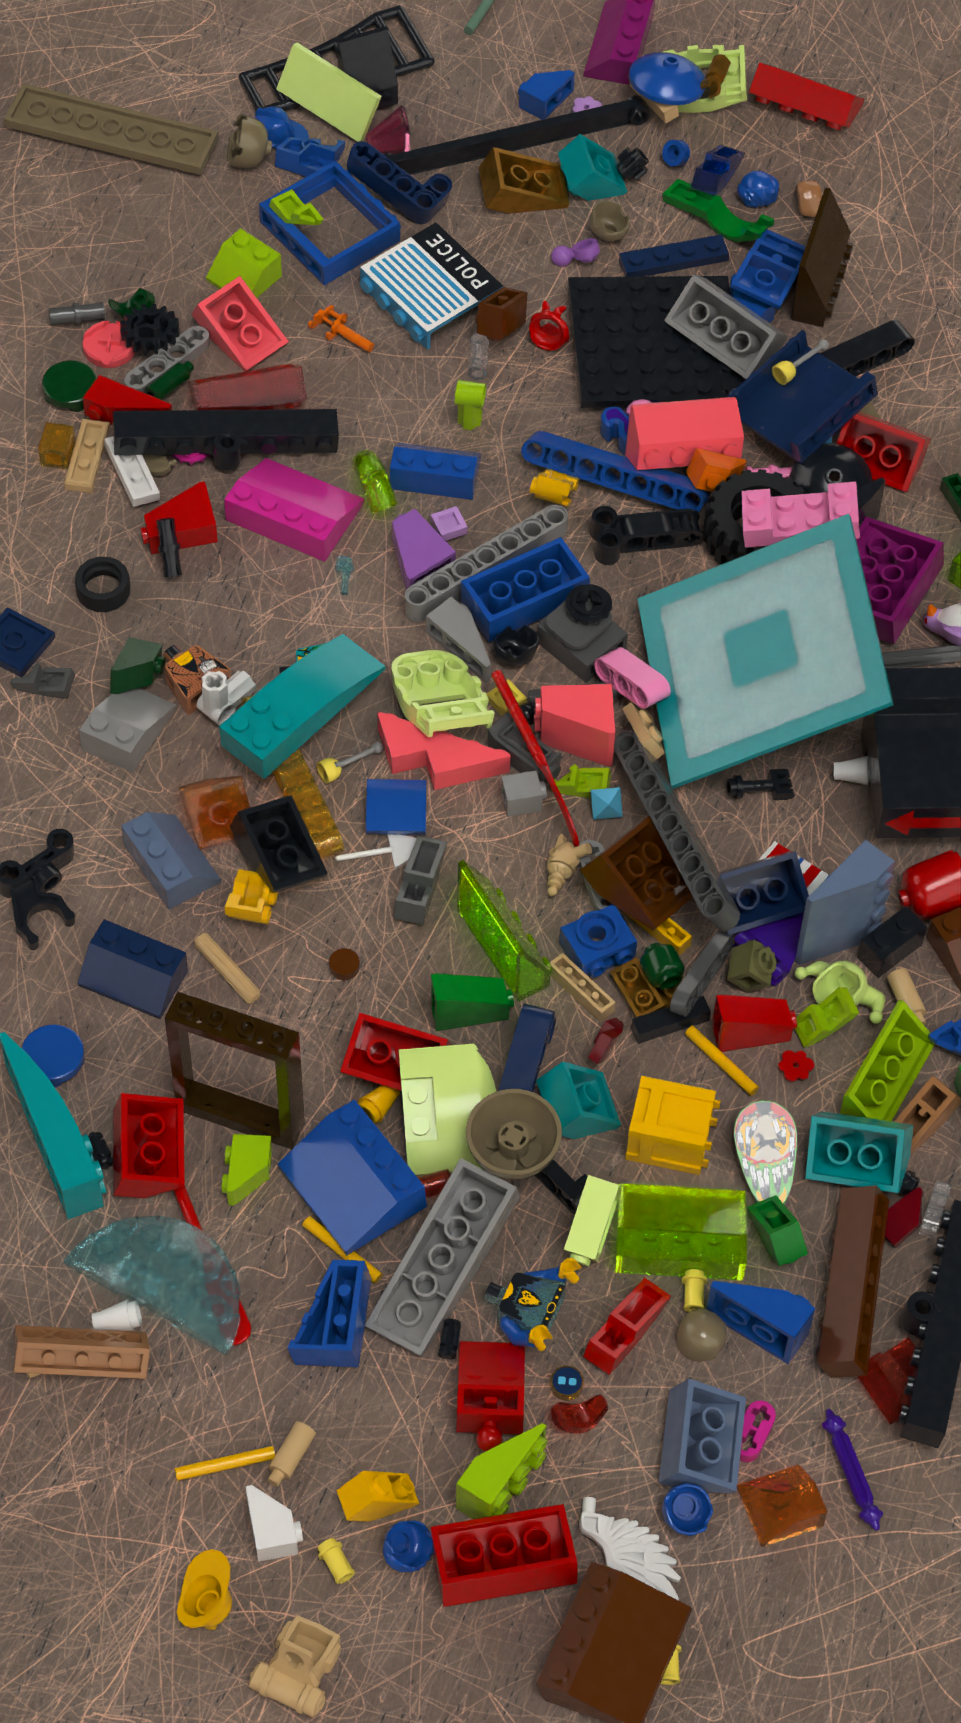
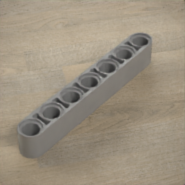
(446, 582)

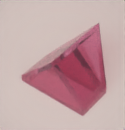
(392, 133)

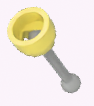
(786, 370)
(330, 769)

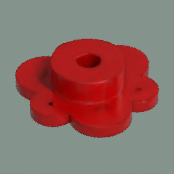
(791, 1060)

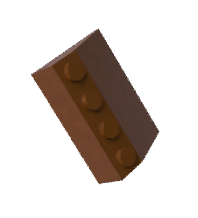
(613, 1647)

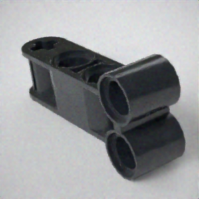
(642, 532)

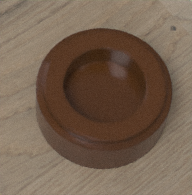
(344, 964)

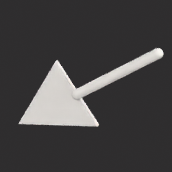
(400, 847)

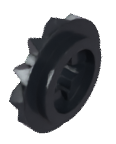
(600, 601)

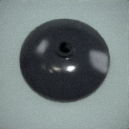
(829, 460)

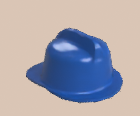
(279, 125)

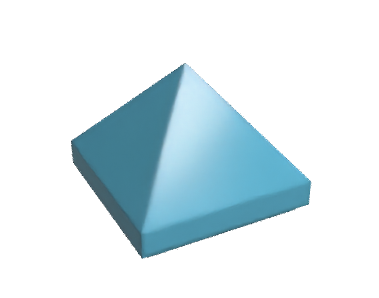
(606, 803)

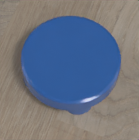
(56, 1052)

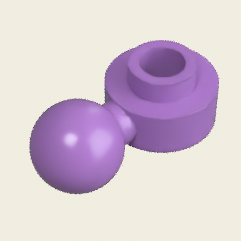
(583, 250)

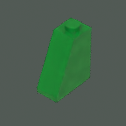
(468, 1000)

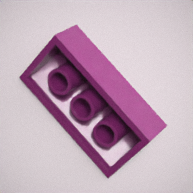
(619, 39)

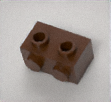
(501, 313)

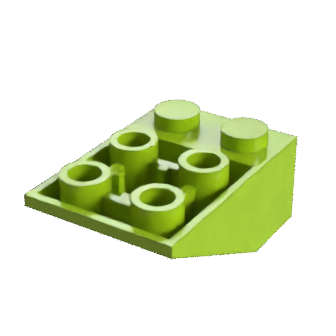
(500, 1474)

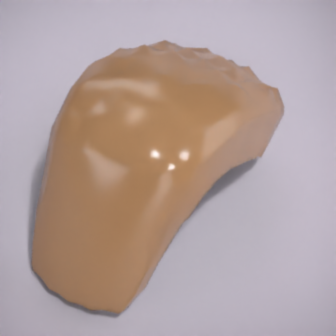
(809, 197)

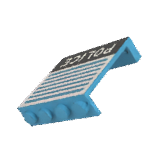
(427, 282)

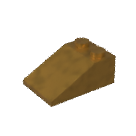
(521, 183)

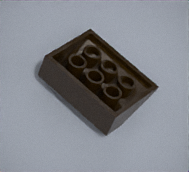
(822, 264)

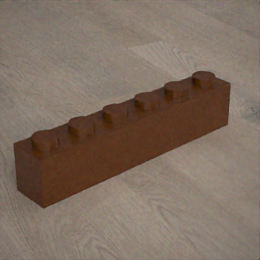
(853, 1282)

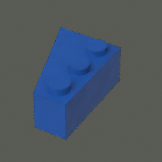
(336, 1321)

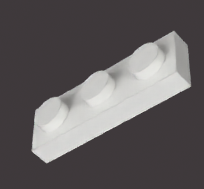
(134, 476)

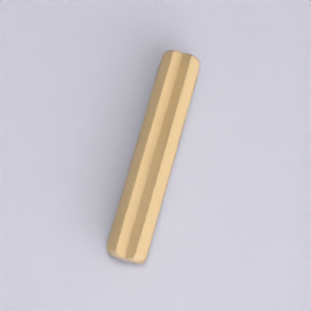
(227, 968)

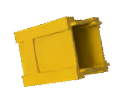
(671, 1125)

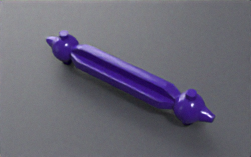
(852, 1469)

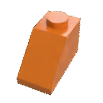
(711, 468)

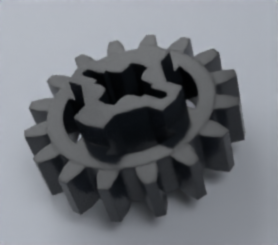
(149, 329)

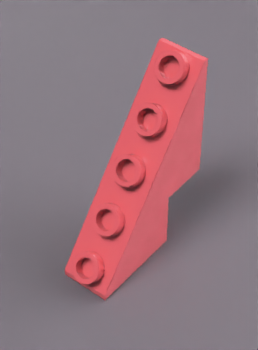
(446, 756)

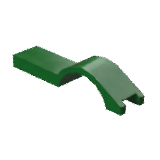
(715, 212)

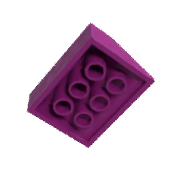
(897, 573)

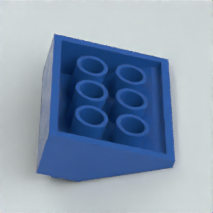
(353, 1178)

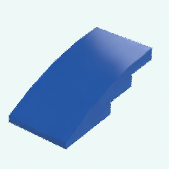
(769, 269)

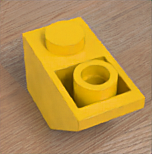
(376, 1495)

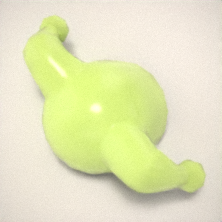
(844, 975)

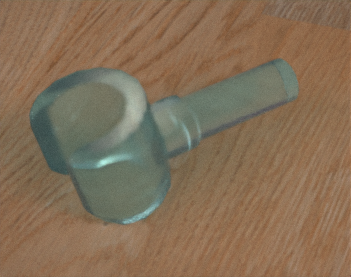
(345, 566)

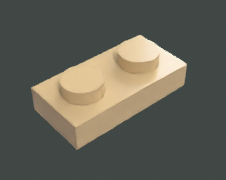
(647, 734)

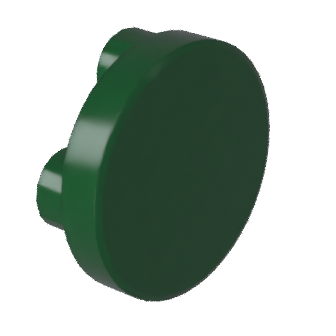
(67, 384)

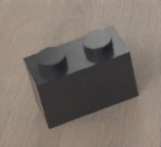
(891, 942)

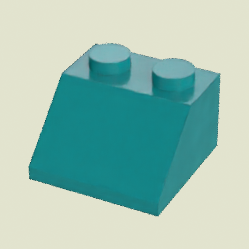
(591, 170)
(579, 1100)

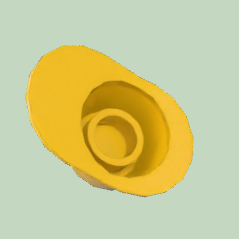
(205, 1591)

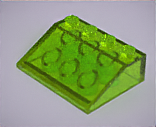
(501, 934)
(681, 1230)

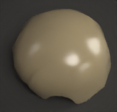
(608, 221)
(701, 1335)

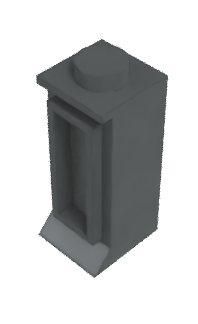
(507, 737)

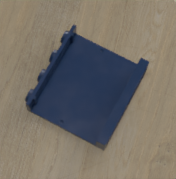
(809, 407)

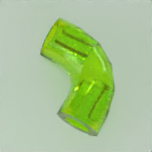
(374, 481)

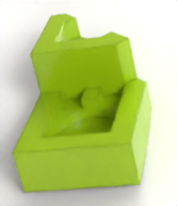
(293, 211)
(581, 781)

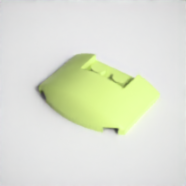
(438, 1096)

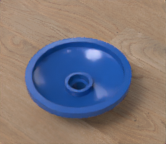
(667, 78)

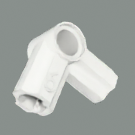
(222, 695)

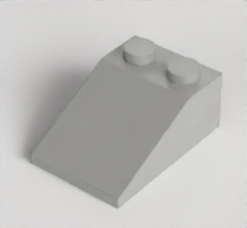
(125, 727)

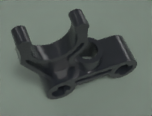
(38, 875)

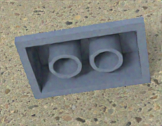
(168, 857)
(702, 1437)

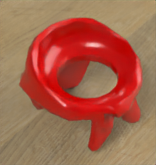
(549, 336)

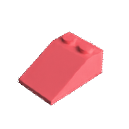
(239, 324)

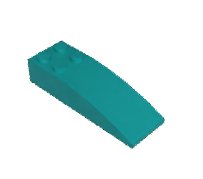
(298, 704)
(63, 1149)

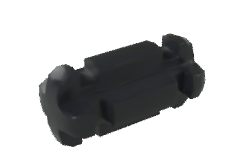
(100, 1150)
(449, 1339)

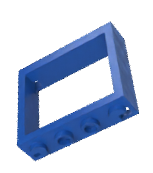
(305, 251)

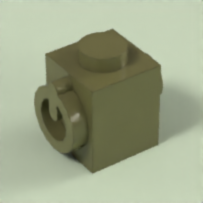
(751, 966)

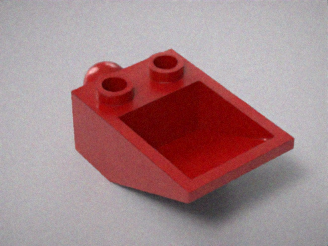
(490, 1391)

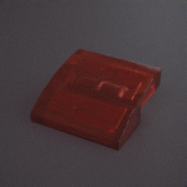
(888, 1377)

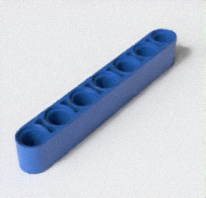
(602, 473)

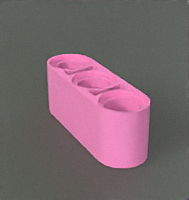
(632, 677)

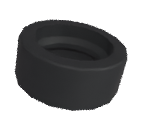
(102, 601)

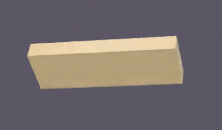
(87, 456)

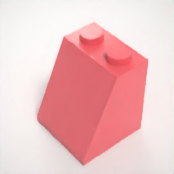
(577, 720)

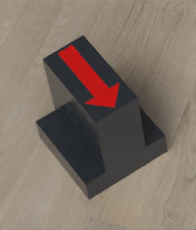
(916, 755)

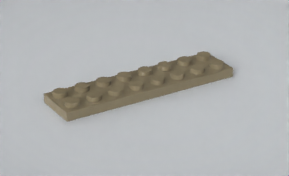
(111, 129)

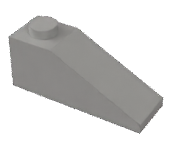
(456, 631)

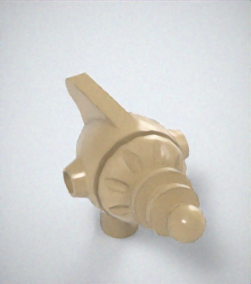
(563, 862)

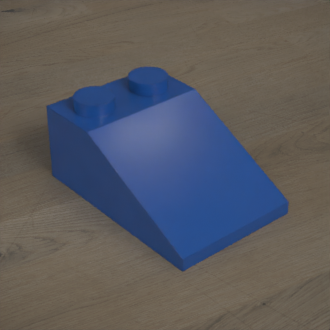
(764, 1316)

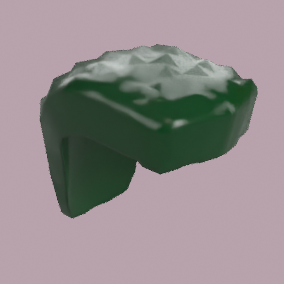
(140, 297)

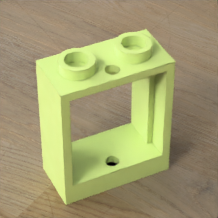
(592, 1220)

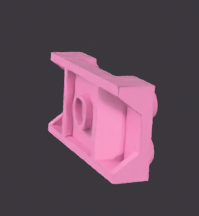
(780, 517)

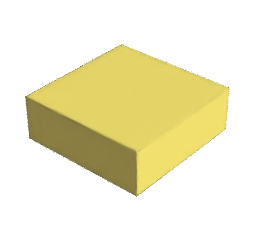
(498, 703)

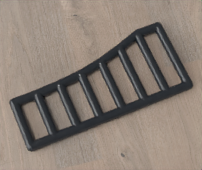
(375, 19)

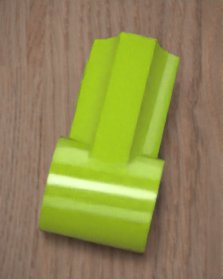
(470, 401)

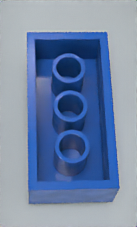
(522, 588)

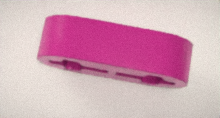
(759, 1434)

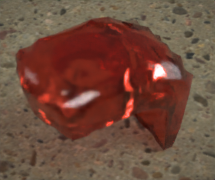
(580, 1416)

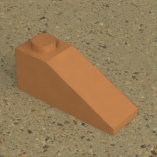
(929, 1110)

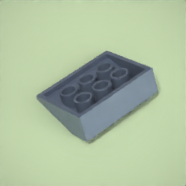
(846, 904)

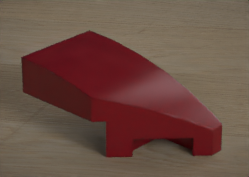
(606, 1040)
(904, 1217)

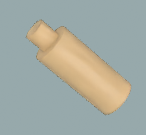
(905, 990)
(290, 1453)

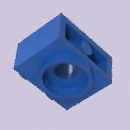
(596, 957)

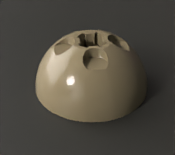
(521, 1122)

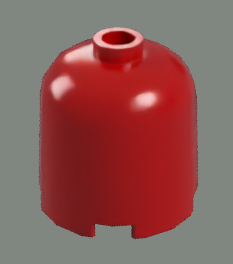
(932, 886)

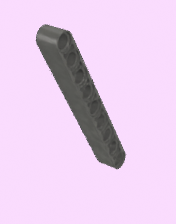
(677, 832)

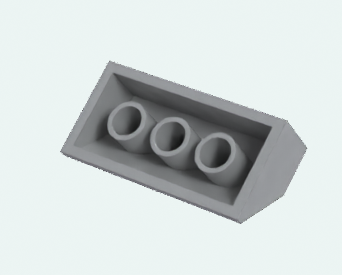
(724, 326)

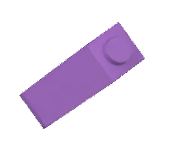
(419, 547)

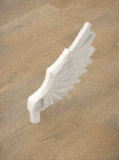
(630, 1548)

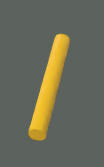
(721, 1060)
(323, 1235)
(224, 1463)

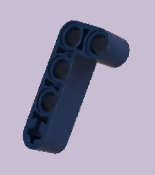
(368, 163)
(528, 1047)

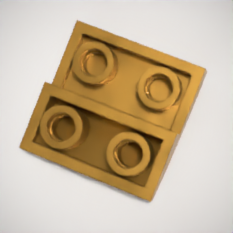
(638, 992)

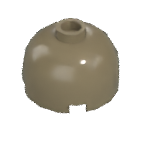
(248, 143)

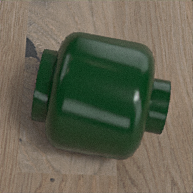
(662, 966)

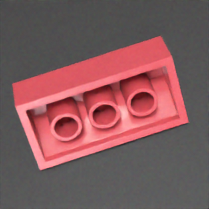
(671, 431)

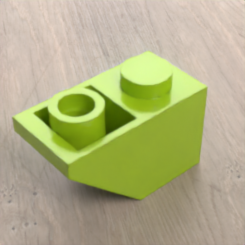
(249, 1165)

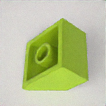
(248, 258)

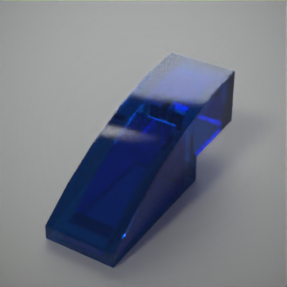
(717, 169)

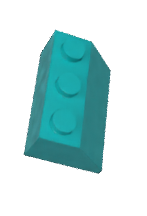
(858, 1151)

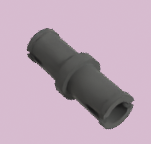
(76, 313)

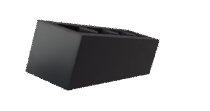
(666, 1022)

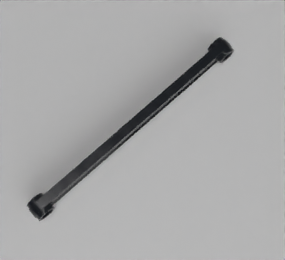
(523, 136)

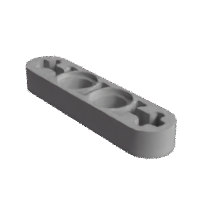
(165, 360)

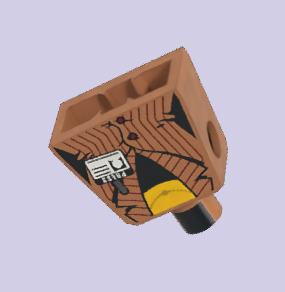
(185, 673)

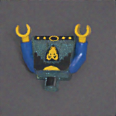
(532, 1303)

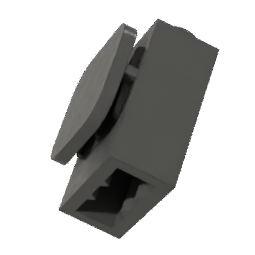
(577, 643)

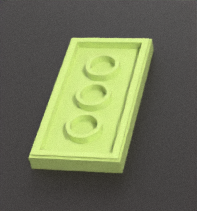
(328, 92)

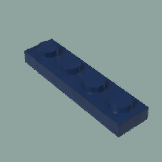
(674, 256)

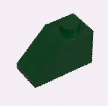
(136, 665)

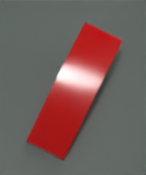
(626, 1326)

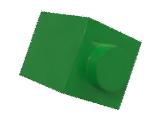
(778, 1230)

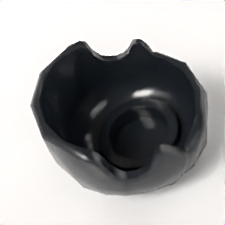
(516, 646)

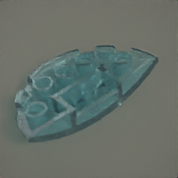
(167, 1270)

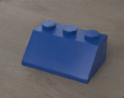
(434, 470)

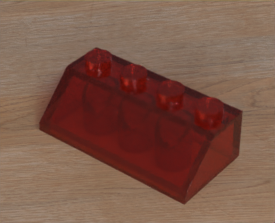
(250, 389)

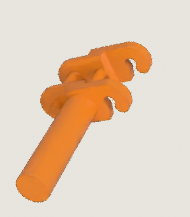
(338, 327)

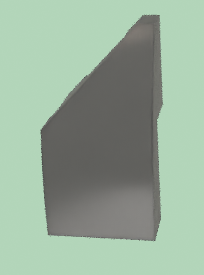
(46, 681)

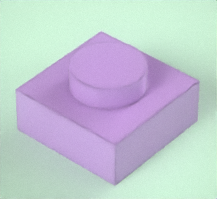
(449, 523)

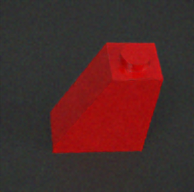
(192, 515)
(751, 1022)

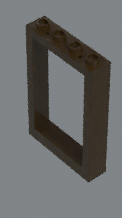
(243, 1034)

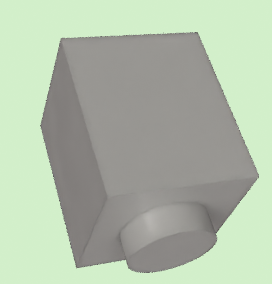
(522, 793)

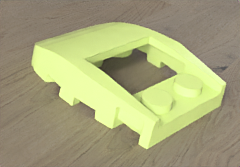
(734, 84)
(434, 678)

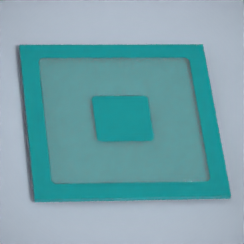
(764, 651)

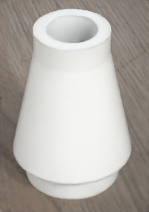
(853, 770)
(120, 1317)

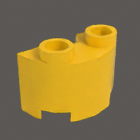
(554, 487)
(250, 898)

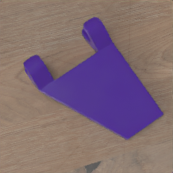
(783, 940)

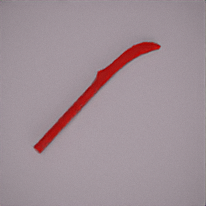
(532, 745)

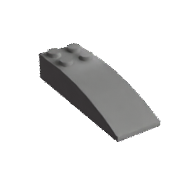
(443, 1257)

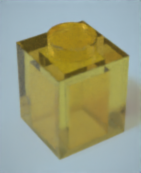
(57, 445)

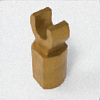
(716, 75)

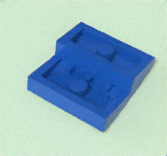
(396, 807)

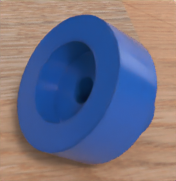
(676, 152)

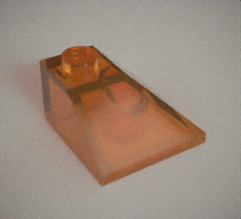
(212, 807)
(783, 1504)

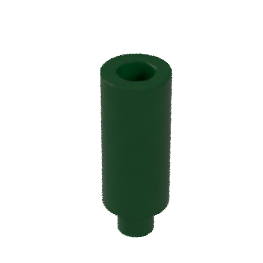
(170, 380)

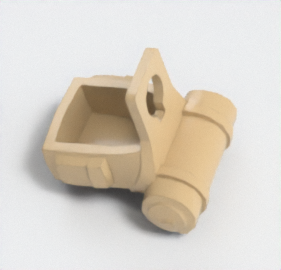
(296, 1670)

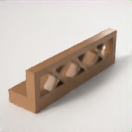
(81, 1352)

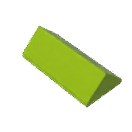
(889, 1067)

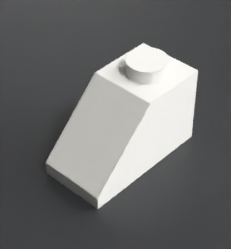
(272, 1526)

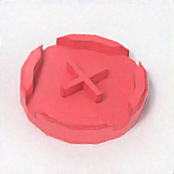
(104, 345)

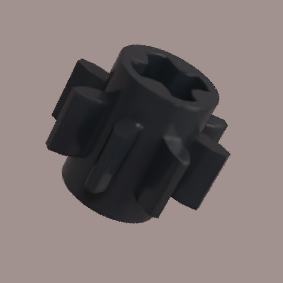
(632, 163)

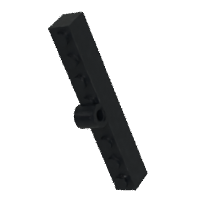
(225, 433)
(937, 1323)

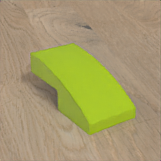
(826, 1018)

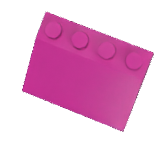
(291, 508)

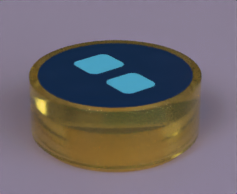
(567, 1383)

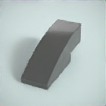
(420, 880)

